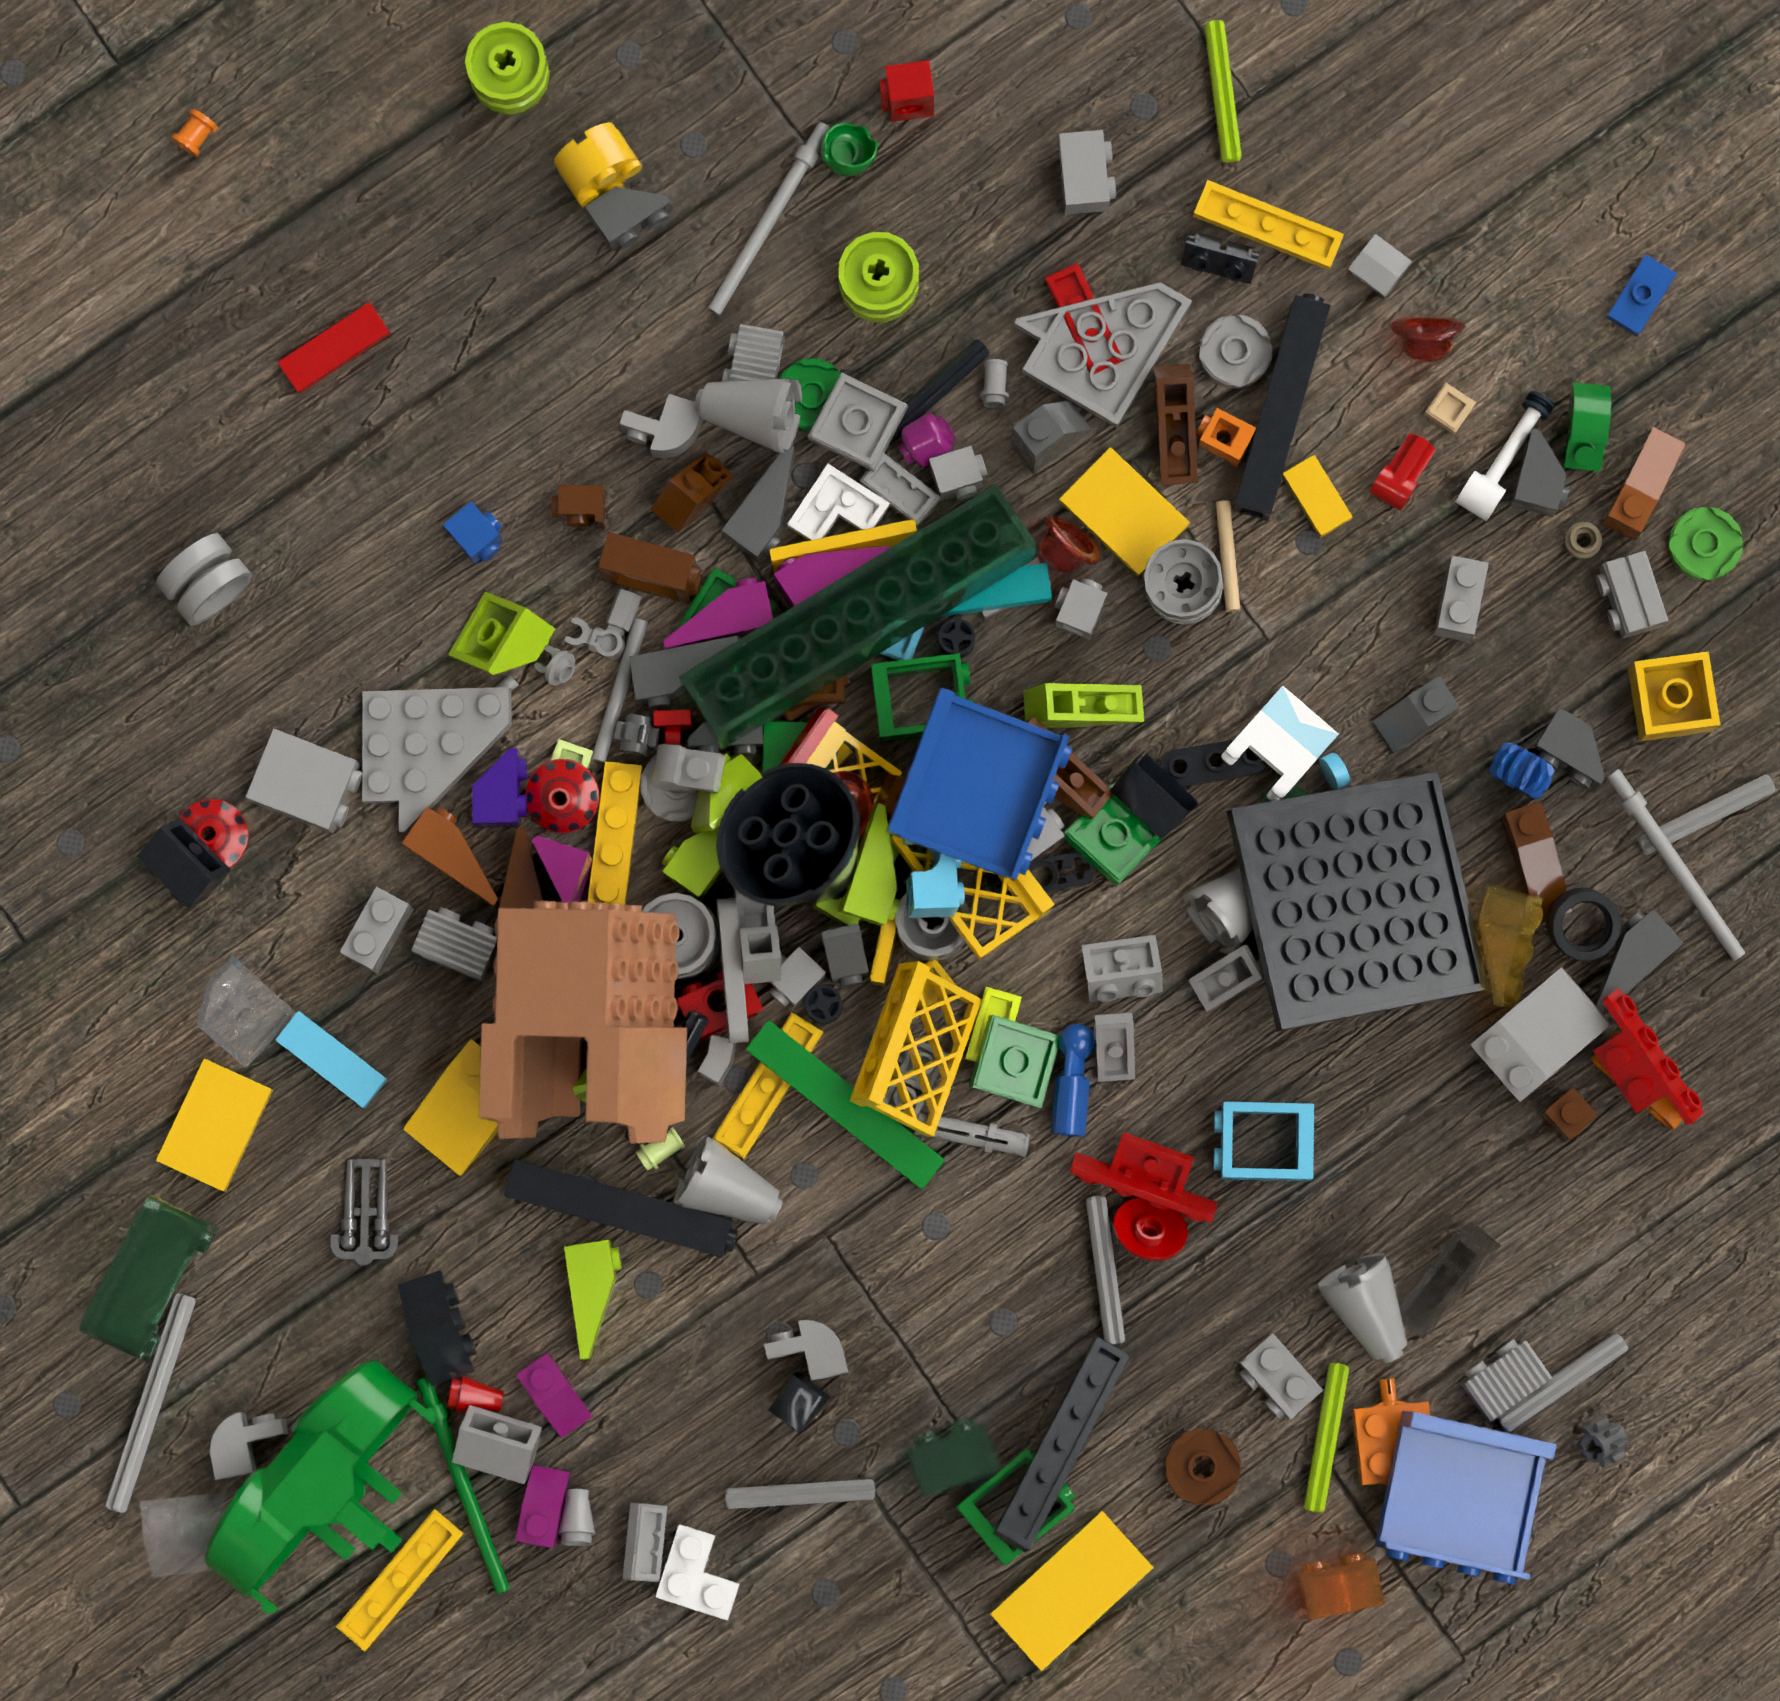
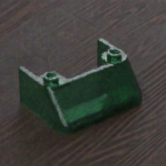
(145, 1276)

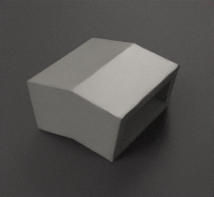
(1380, 266)
(718, 1060)

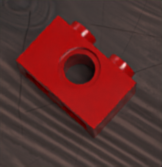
(907, 91)
(697, 998)

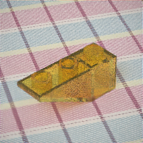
(1507, 935)

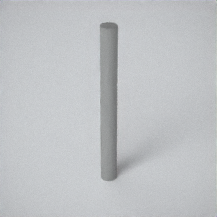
(619, 691)

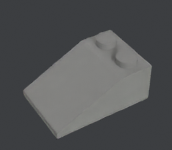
(1540, 1034)

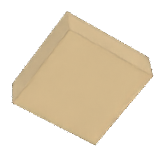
(1450, 408)

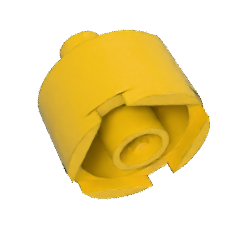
(596, 163)

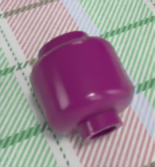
(926, 439)

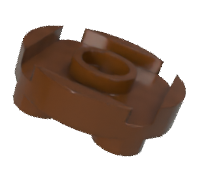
(1224, 1470)

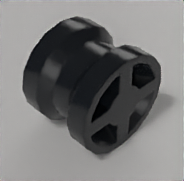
(956, 631)
(821, 998)

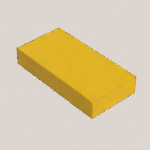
(1317, 496)
(884, 953)

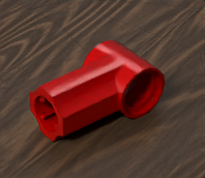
(1399, 478)

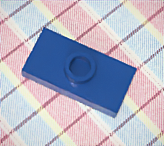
(1641, 295)

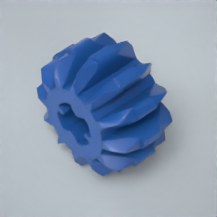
(1521, 770)

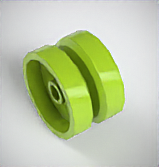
(525, 72)
(878, 255)

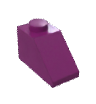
(554, 1395)
(543, 1507)

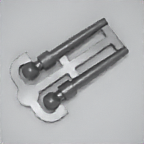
(364, 1254)

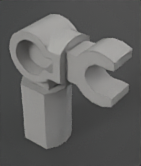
(609, 642)

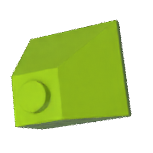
(501, 636)
(711, 806)

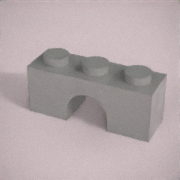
(758, 941)

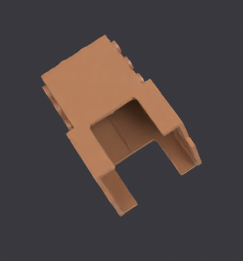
(592, 976)

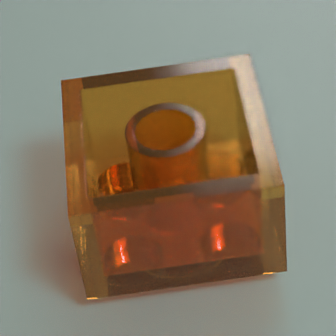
(1339, 1587)

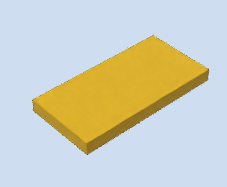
(1071, 1590)

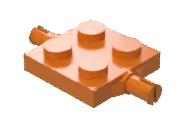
(1377, 1433)

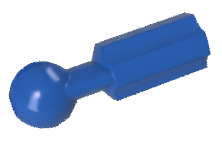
(1072, 1086)

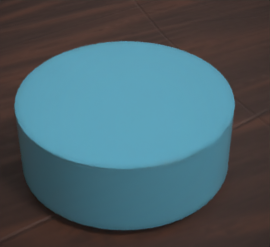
(1334, 771)

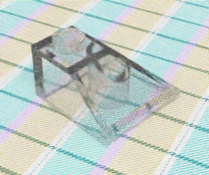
(242, 1012)
(179, 1531)

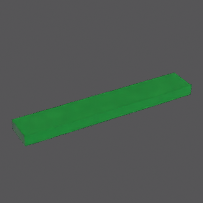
(832, 1096)

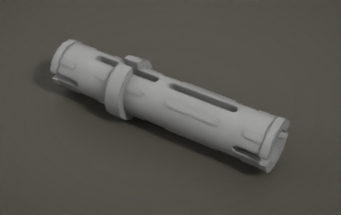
(1016, 1144)

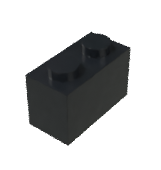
(183, 863)

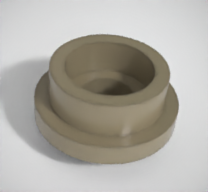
(1588, 530)

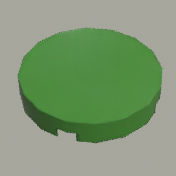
(1705, 543)

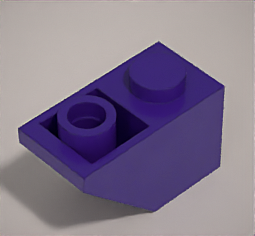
(497, 793)

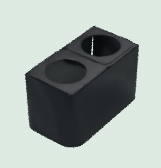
(1153, 795)
(799, 1402)

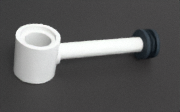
(1482, 491)

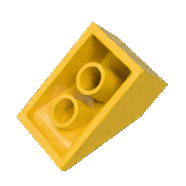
(449, 1115)

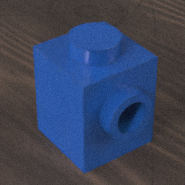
(475, 533)

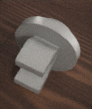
(559, 668)

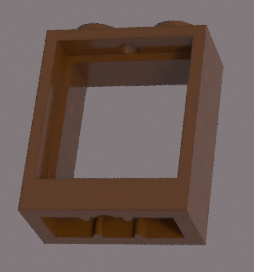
(649, 568)

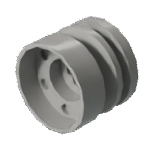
(1176, 562)

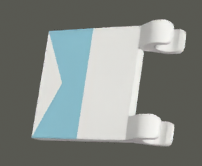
(1284, 737)

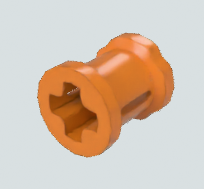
(194, 132)

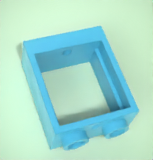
(1304, 1141)

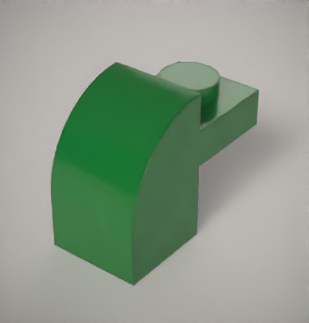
(1588, 426)

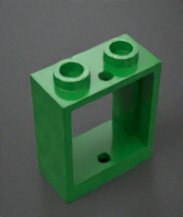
(880, 676)
(984, 1528)

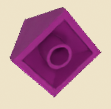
(566, 867)

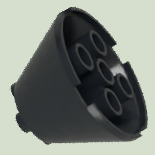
(790, 837)

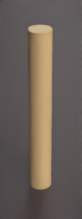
(1227, 554)

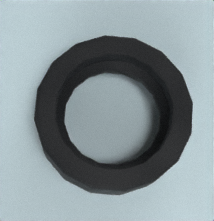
(1603, 944)

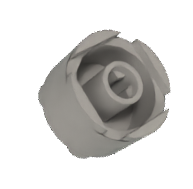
(926, 943)

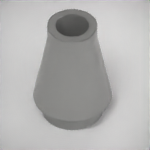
(576, 1521)

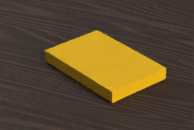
(1123, 511)
(214, 1125)

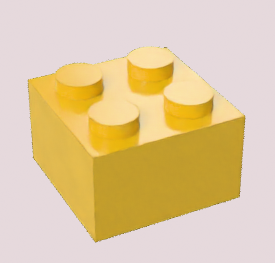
(1674, 696)

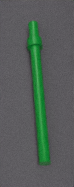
(464, 1487)

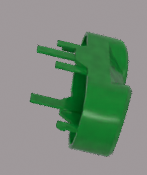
(315, 1482)

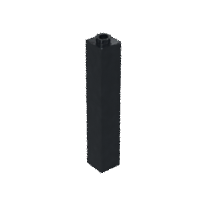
(1282, 406)
(620, 1209)

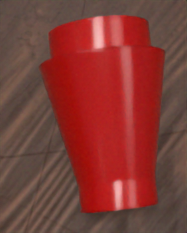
(471, 1392)

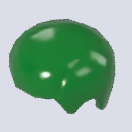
(848, 149)

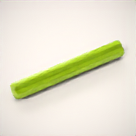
(1222, 91)
(1326, 1437)

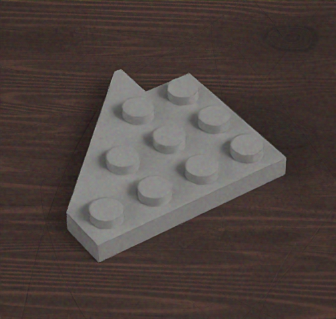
(1140, 326)
(426, 742)

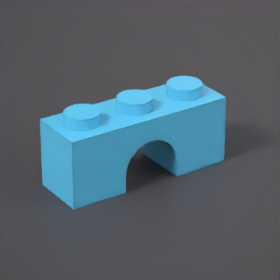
(936, 890)

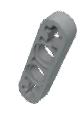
(732, 970)

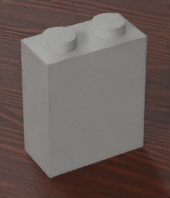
(304, 781)

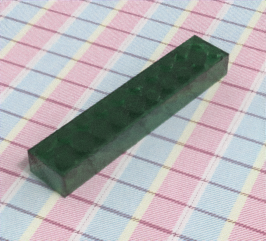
(858, 616)
(953, 1458)

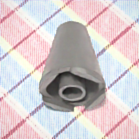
(754, 409)
(1221, 911)
(726, 1186)
(1368, 1305)

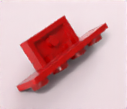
(1641, 1065)
(1148, 1173)

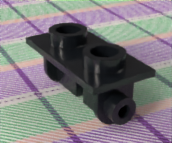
(1204, 255)

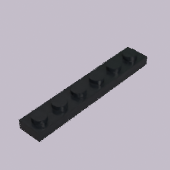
(1061, 1445)

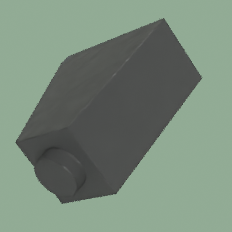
(1048, 433)

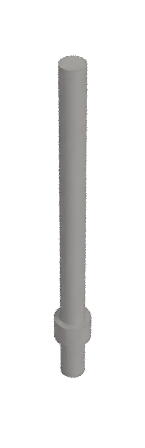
(805, 158)
(1634, 805)

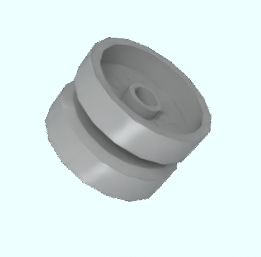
(204, 579)
(700, 930)

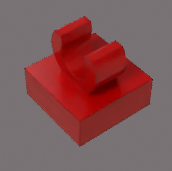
(673, 723)

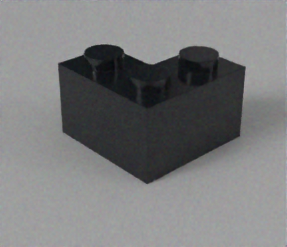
(437, 1327)

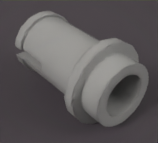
(994, 384)

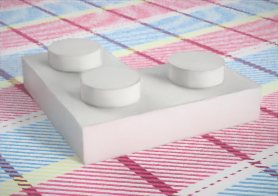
(835, 497)
(685, 1578)

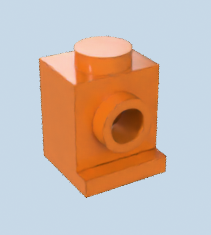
(1238, 431)

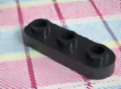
(1200, 770)

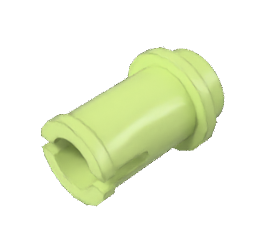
(655, 1153)

